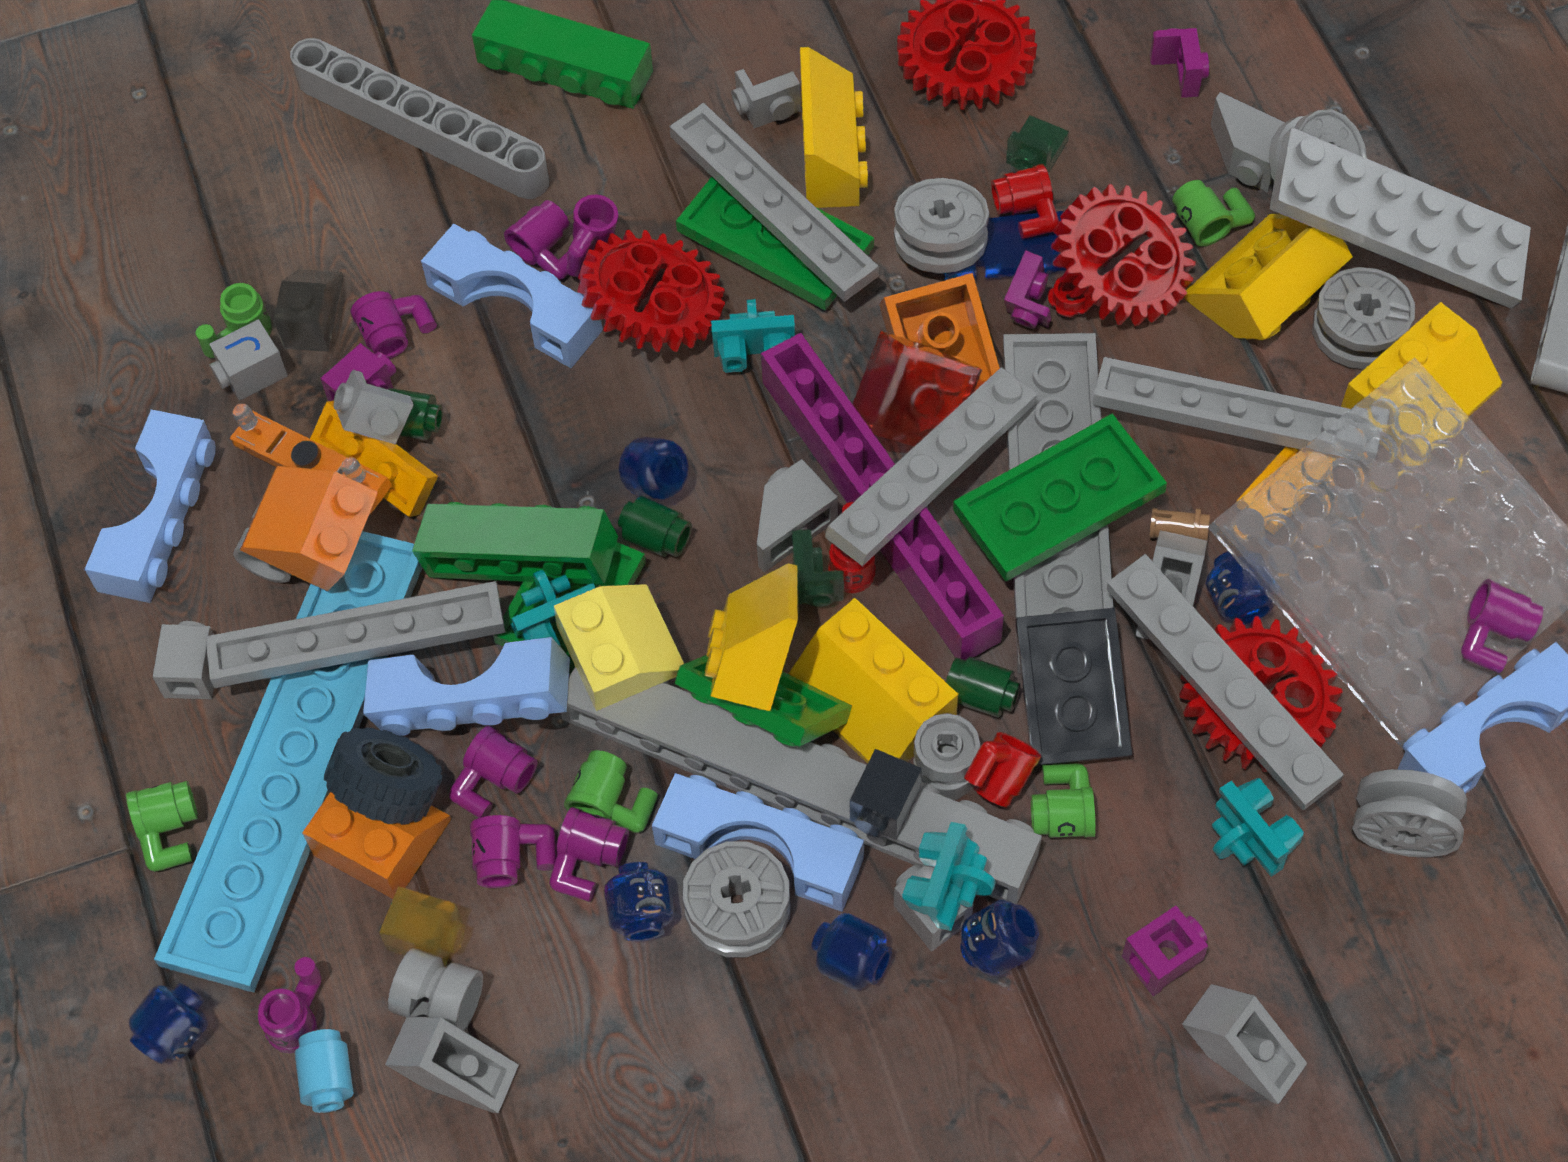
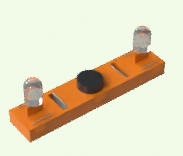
(290, 449)

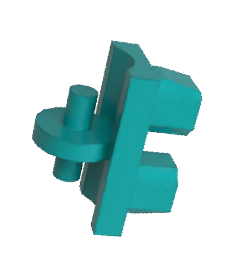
(748, 335)
(537, 621)
(1246, 832)
(955, 878)

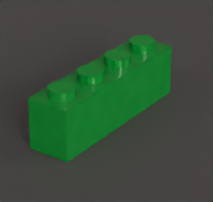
(563, 53)
(515, 542)

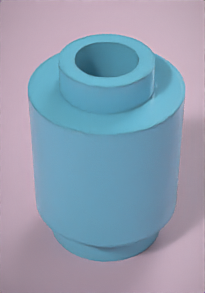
(323, 1070)

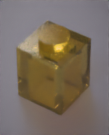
(422, 924)

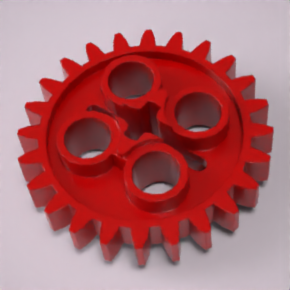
(966, 50)
(1110, 225)
(622, 274)
(1289, 656)

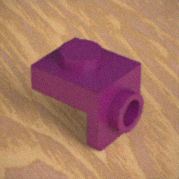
(1182, 49)

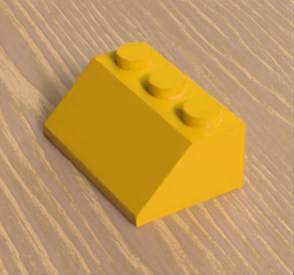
(831, 132)
(1267, 277)
(1447, 350)
(753, 639)
(877, 675)

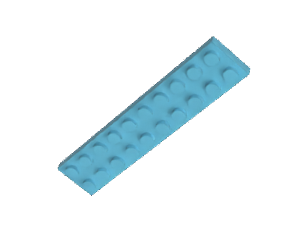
(276, 787)

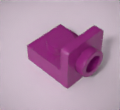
(1028, 284)

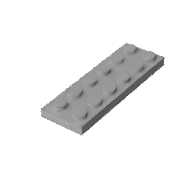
(1400, 218)

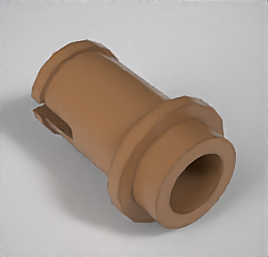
(1181, 523)

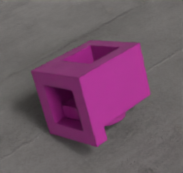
(375, 369)
(1169, 930)

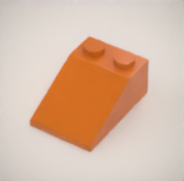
(946, 319)

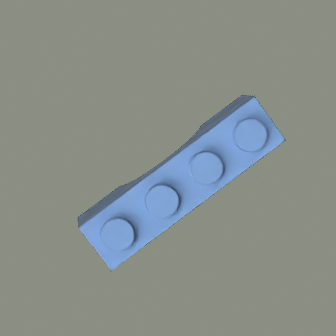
(470, 268)
(134, 555)
(522, 682)
(1529, 695)
(702, 816)

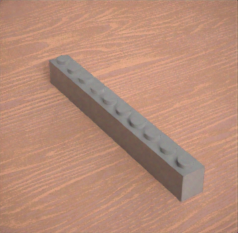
(805, 778)

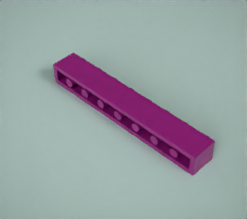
(854, 462)

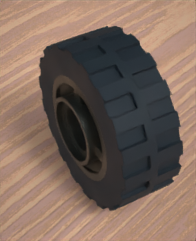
(382, 776)

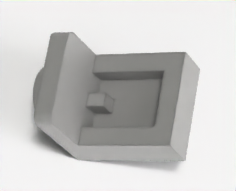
(768, 100)
(371, 409)

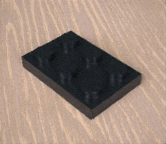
(1073, 686)

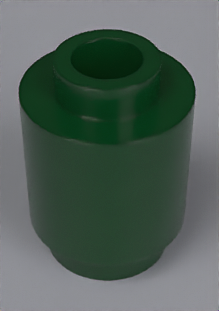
(424, 415)
(654, 527)
(983, 685)

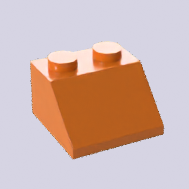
(309, 523)
(370, 849)

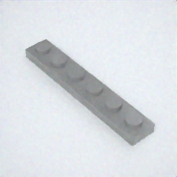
(774, 202)
(1212, 404)
(930, 466)
(354, 634)
(1225, 682)

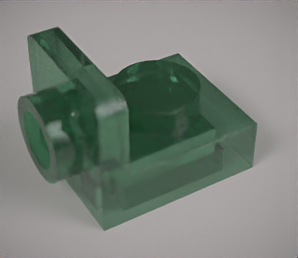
(1036, 144)
(813, 584)

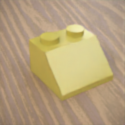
(617, 642)

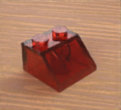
(911, 388)

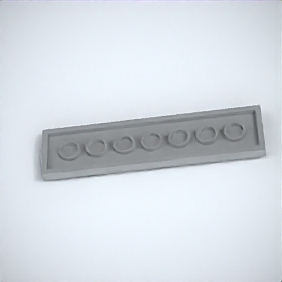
(1065, 378)

